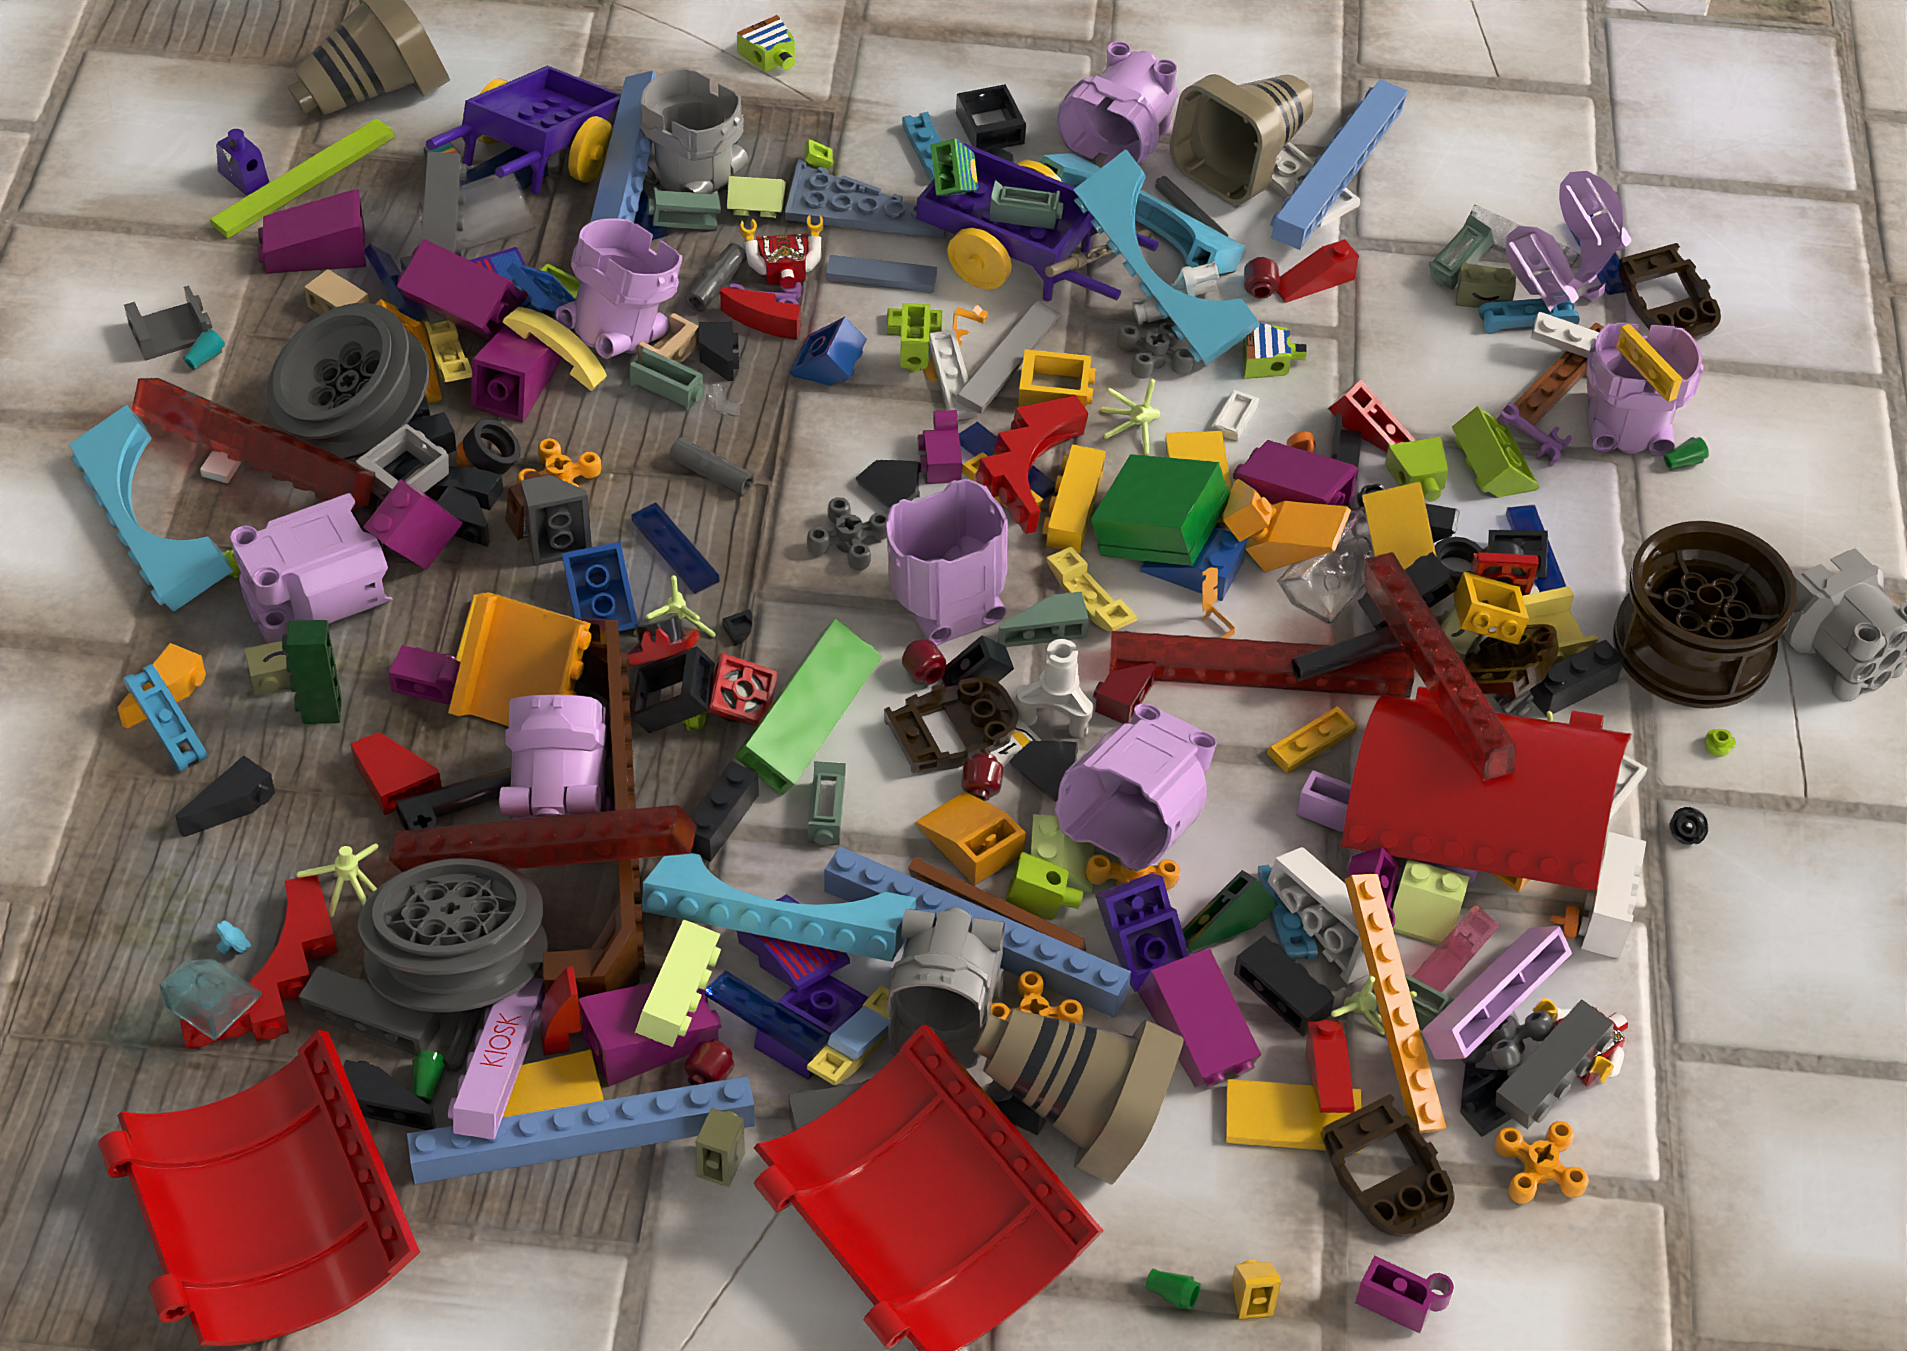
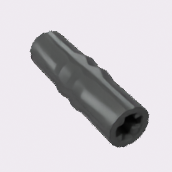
(716, 276)
(712, 466)

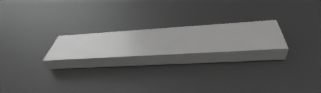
(1007, 357)

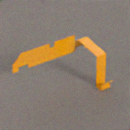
(979, 316)
(1209, 597)

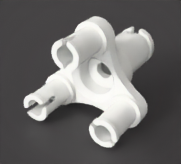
(1190, 282)
(1057, 690)

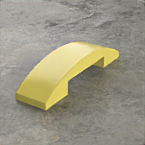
(561, 340)
(447, 351)
(1072, 576)
(837, 1067)

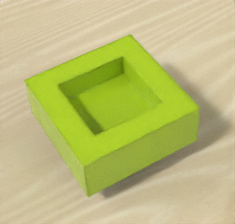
(818, 155)

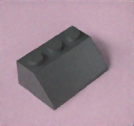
(555, 518)

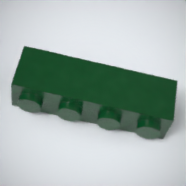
(313, 671)

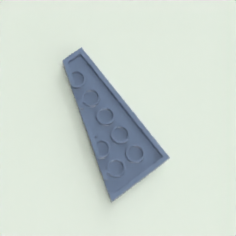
(851, 204)

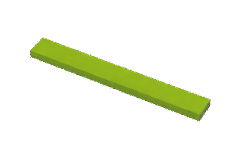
(302, 178)

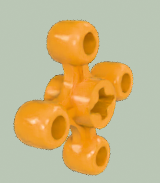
(560, 465)
(1101, 869)
(1030, 989)
(1541, 1162)

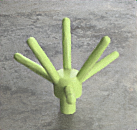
(1139, 414)
(677, 604)
(345, 869)
(1365, 1004)

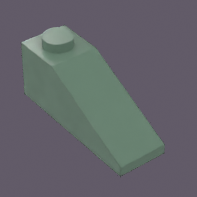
(1048, 620)

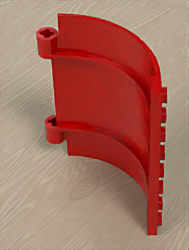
(1430, 804)
(929, 1200)
(264, 1203)

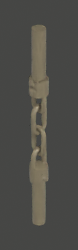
(1081, 259)

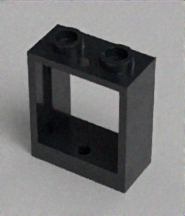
(998, 134)
(689, 667)

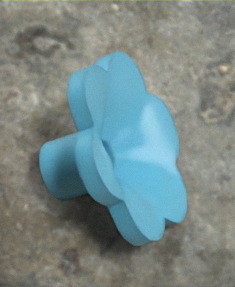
(230, 938)

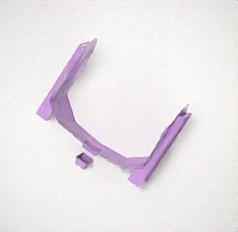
(1597, 237)

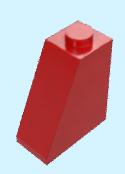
(392, 770)

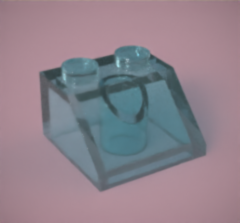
(207, 995)

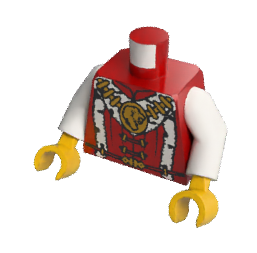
(783, 257)
(1606, 1064)

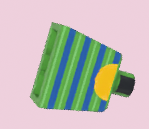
(953, 168)

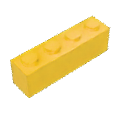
(1075, 498)

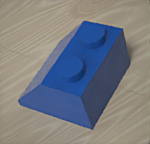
(830, 353)

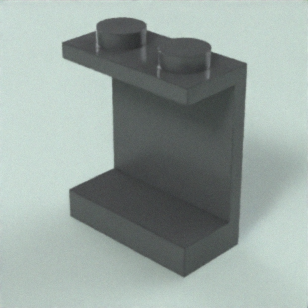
(170, 328)

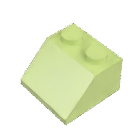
(756, 195)
(1054, 846)
(1428, 901)

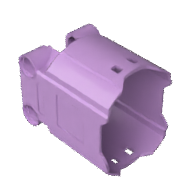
(949, 559)
(309, 567)
(1137, 787)

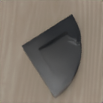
(738, 626)

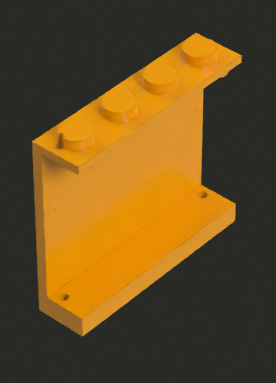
(516, 654)

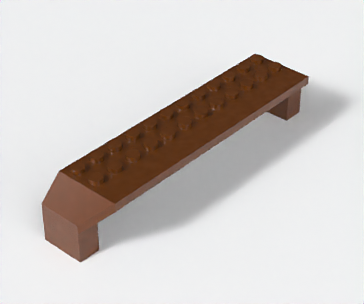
(619, 948)

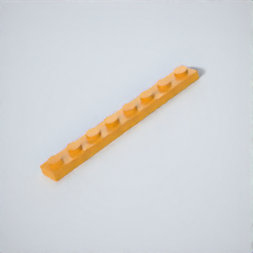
(1395, 1002)

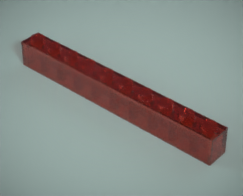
(251, 442)
(1254, 664)
(1440, 667)
(552, 839)

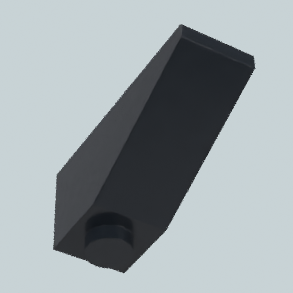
(229, 797)
(385, 1098)

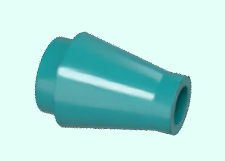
(205, 348)

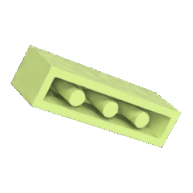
(678, 982)

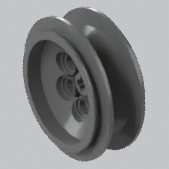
(348, 379)
(453, 935)

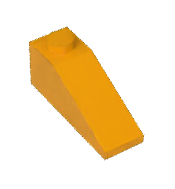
(1246, 511)
(181, 673)

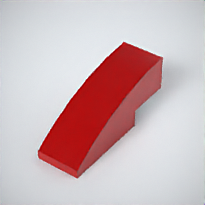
(762, 312)
(560, 1014)

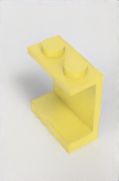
(1553, 608)

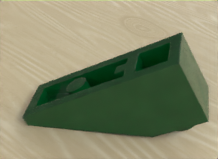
(1232, 911)

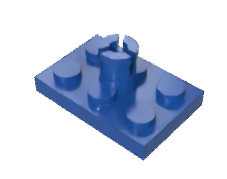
(542, 288)

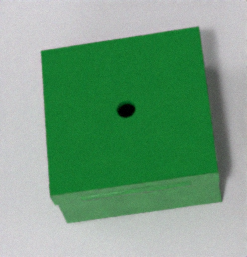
(1160, 509)

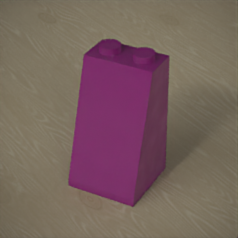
(315, 236)
(458, 290)
(511, 374)
(1297, 476)
(412, 524)
(1198, 1005)
(619, 1052)

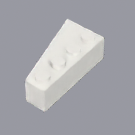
(1614, 902)
(1324, 909)

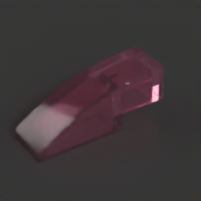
(1456, 949)

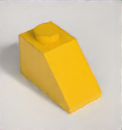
(1255, 1289)

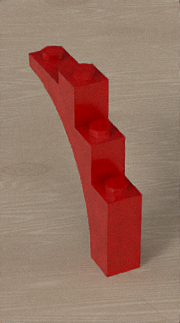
(1031, 435)
(304, 937)

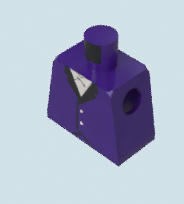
(241, 162)

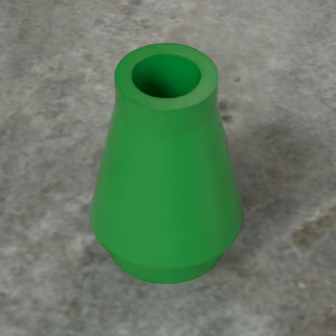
(1688, 453)
(426, 1074)
(1175, 1288)

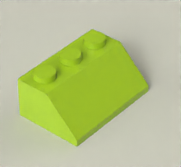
(1493, 455)

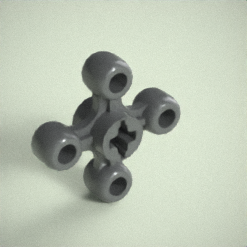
(1154, 350)
(848, 533)
(1507, 1039)

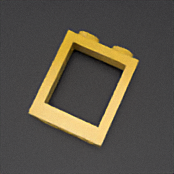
(1055, 364)
(1502, 608)

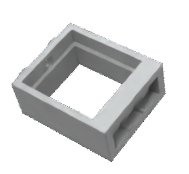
(396, 444)

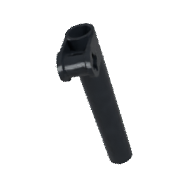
(1345, 653)
(423, 808)

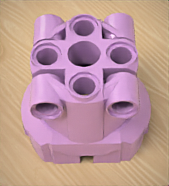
(1120, 107)
(619, 287)
(1623, 405)
(557, 757)

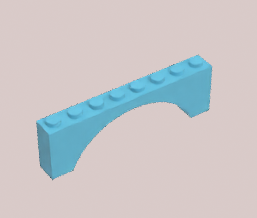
(1192, 238)
(1206, 324)
(173, 567)
(689, 891)

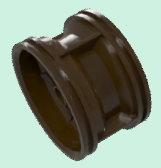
(1717, 616)

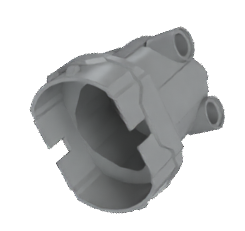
(692, 132)
(1850, 624)
(945, 979)

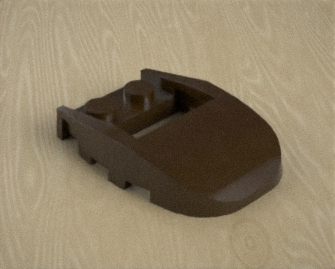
(1696, 315)
(1514, 668)
(977, 709)
(1405, 1201)

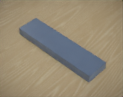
(881, 273)

